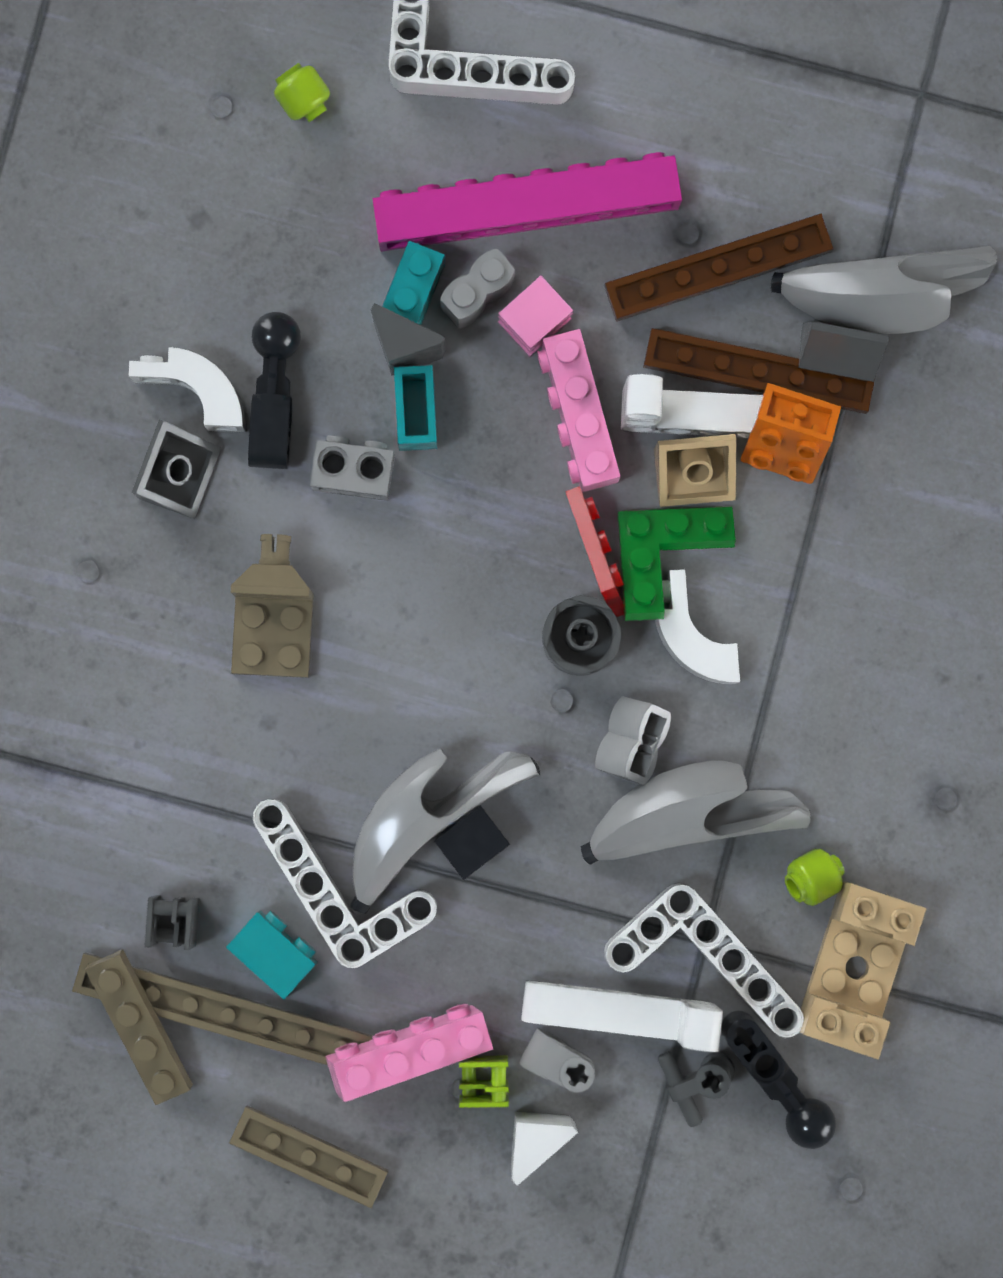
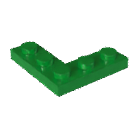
(651, 531)

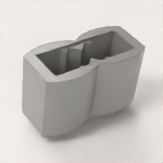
(486, 283)
(633, 740)

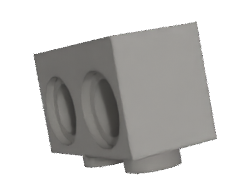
(350, 478)

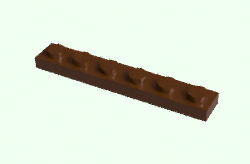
(718, 267)
(751, 369)

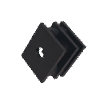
(472, 842)

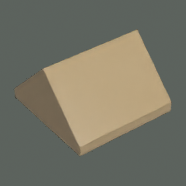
(696, 470)

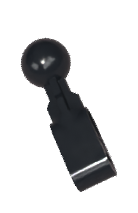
(275, 339)
(808, 1120)

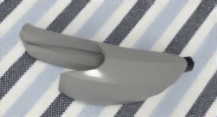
(886, 292)
(691, 807)
(406, 821)

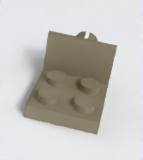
(272, 616)

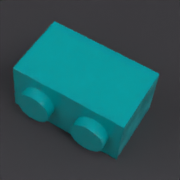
(415, 282)
(415, 408)
(273, 953)

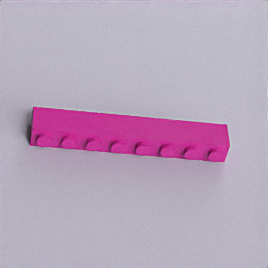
(527, 202)

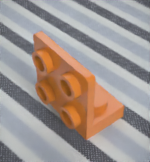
(791, 434)

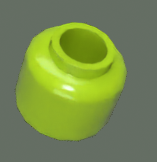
(301, 92)
(814, 877)

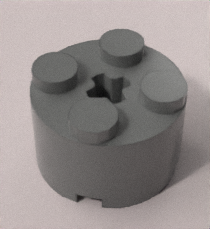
(600, 625)

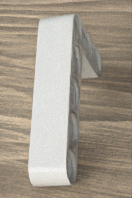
(465, 64)
(655, 410)
(330, 894)
(713, 950)
(688, 1021)

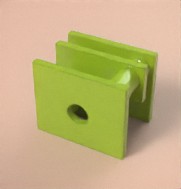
(497, 1085)

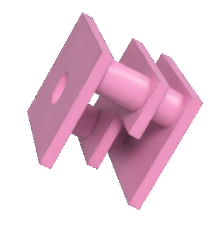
(535, 315)

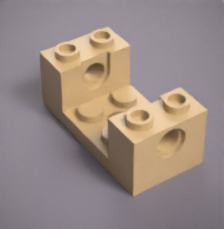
(852, 1009)

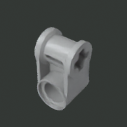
(551, 1057)

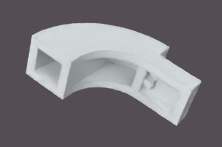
(188, 369)
(686, 645)

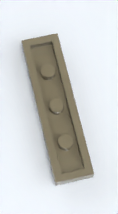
(139, 1027)
(308, 1156)

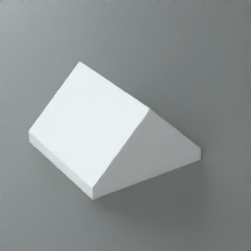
(536, 1140)

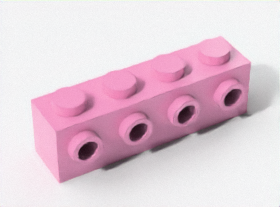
(580, 411)
(408, 1052)

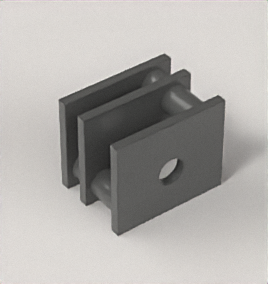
(178, 910)

